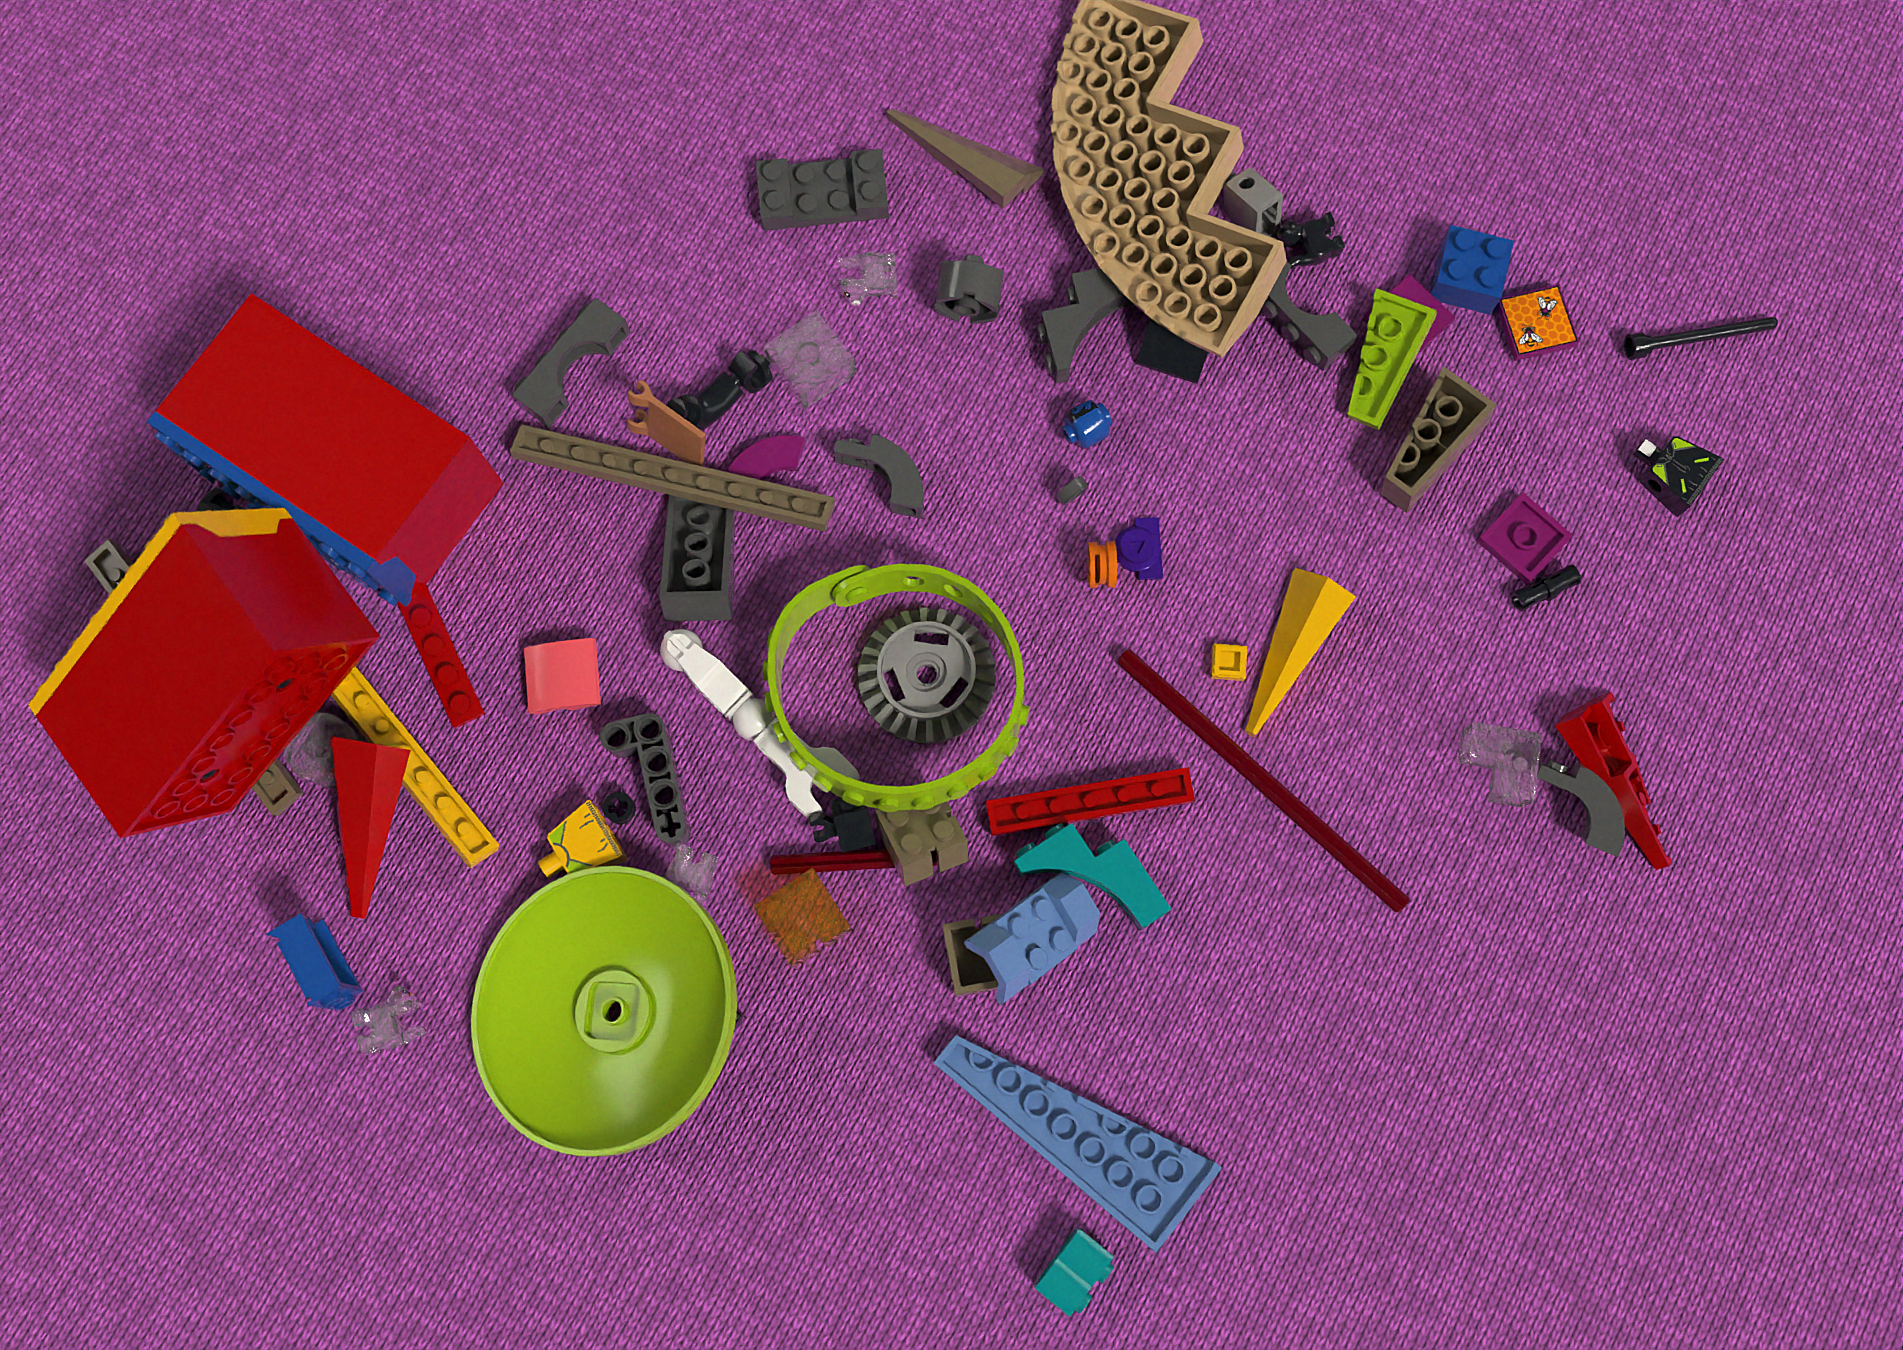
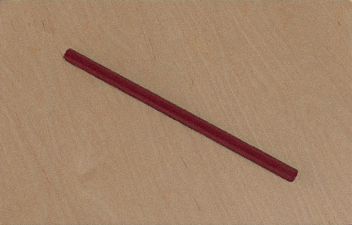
(1264, 781)

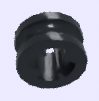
(625, 799)

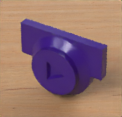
(1140, 549)

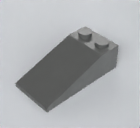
(697, 562)

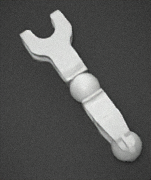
(684, 652)

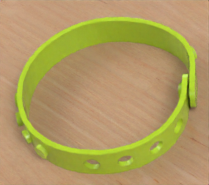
(853, 587)

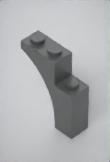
(1062, 329)

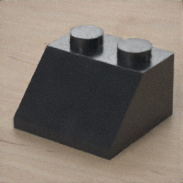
(1171, 354)

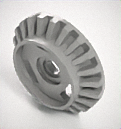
(920, 715)

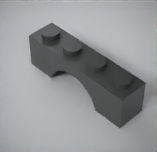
(593, 332)
(1319, 336)

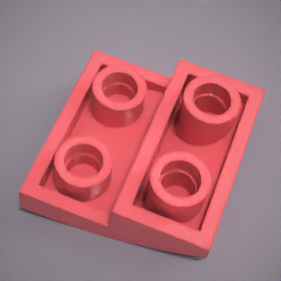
(562, 675)

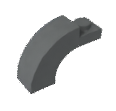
(893, 465)
(1603, 812)

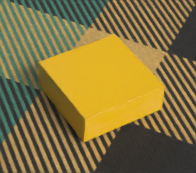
(1228, 662)

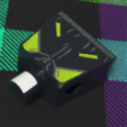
(1676, 471)

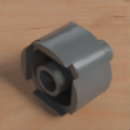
(969, 290)

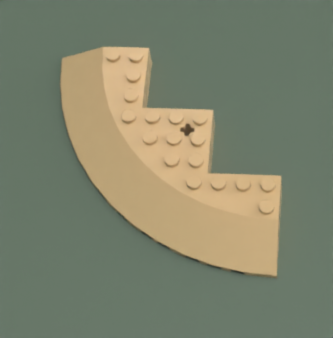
(1149, 173)

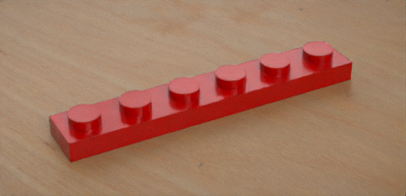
(441, 658)
(1090, 801)

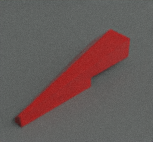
(1601, 748)
(367, 790)

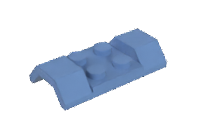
(1036, 934)

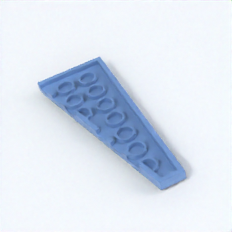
(1117, 1163)

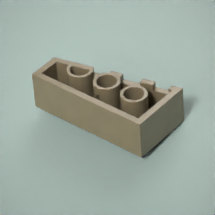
(1441, 432)

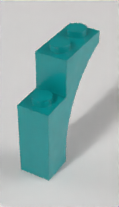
(1113, 871)

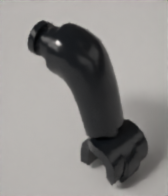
(717, 397)

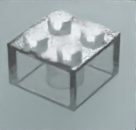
(810, 359)

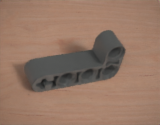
(654, 781)

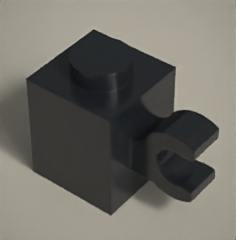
(849, 823)

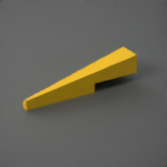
(1306, 619)

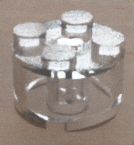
(306, 749)

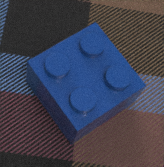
(1471, 269)

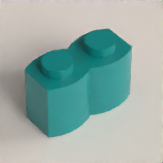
(1074, 1272)

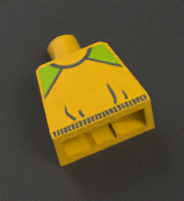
(582, 843)

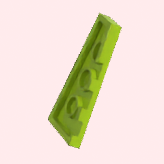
(1390, 347)

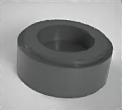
(1072, 490)

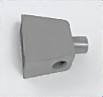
(1253, 202)

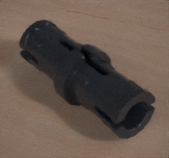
(1546, 587)

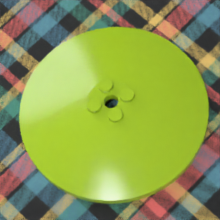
(546, 999)

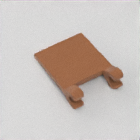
(666, 427)

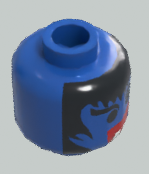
(1087, 424)

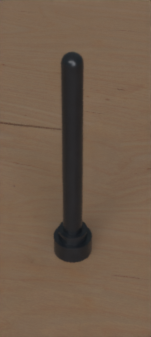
(1639, 345)

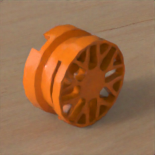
(1105, 564)

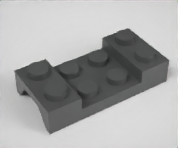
(822, 191)

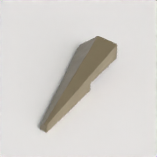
(988, 169)

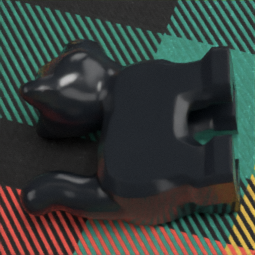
(1313, 240)

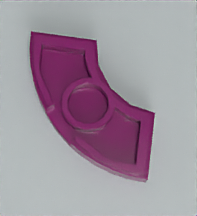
(769, 457)

